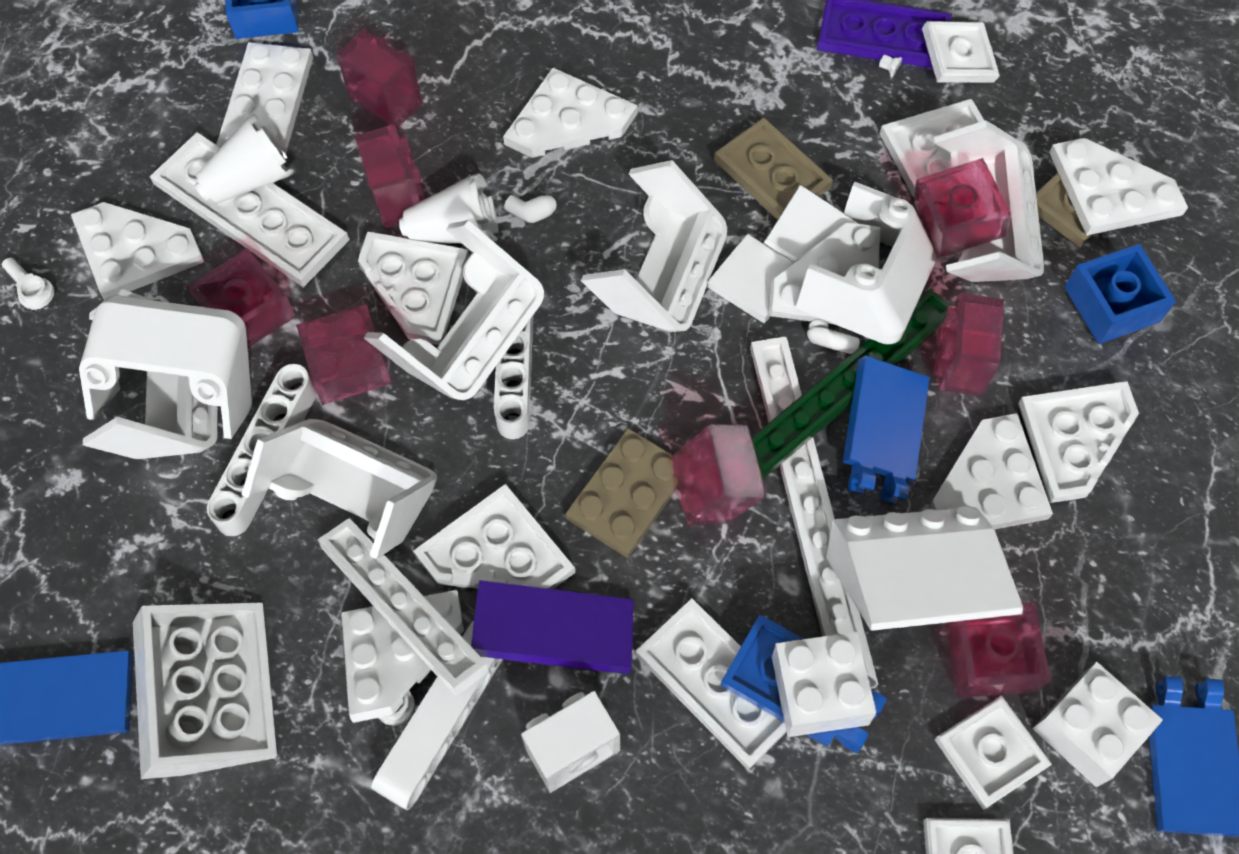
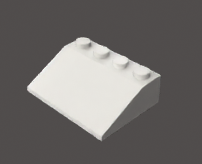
(922, 567)
(202, 688)

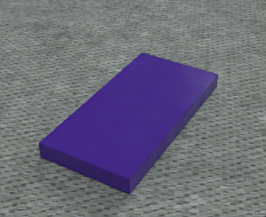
(877, 30)
(553, 627)

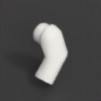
(532, 210)
(821, 335)

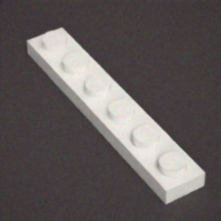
(404, 608)

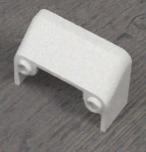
(1011, 165)
(679, 260)
(869, 298)
(484, 331)
(173, 340)
(173, 419)
(346, 473)

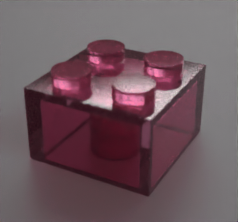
(380, 78)
(390, 172)
(961, 207)
(246, 290)
(969, 344)
(339, 355)
(718, 475)
(998, 654)

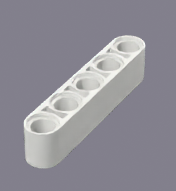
(514, 399)
(277, 401)
(428, 737)

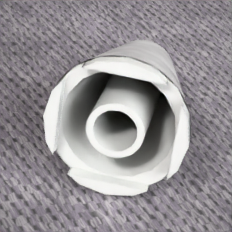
(243, 164)
(457, 203)

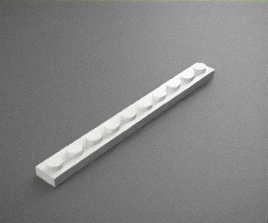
(808, 499)

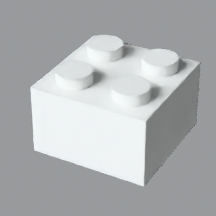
(823, 684)
(1097, 725)
(571, 740)

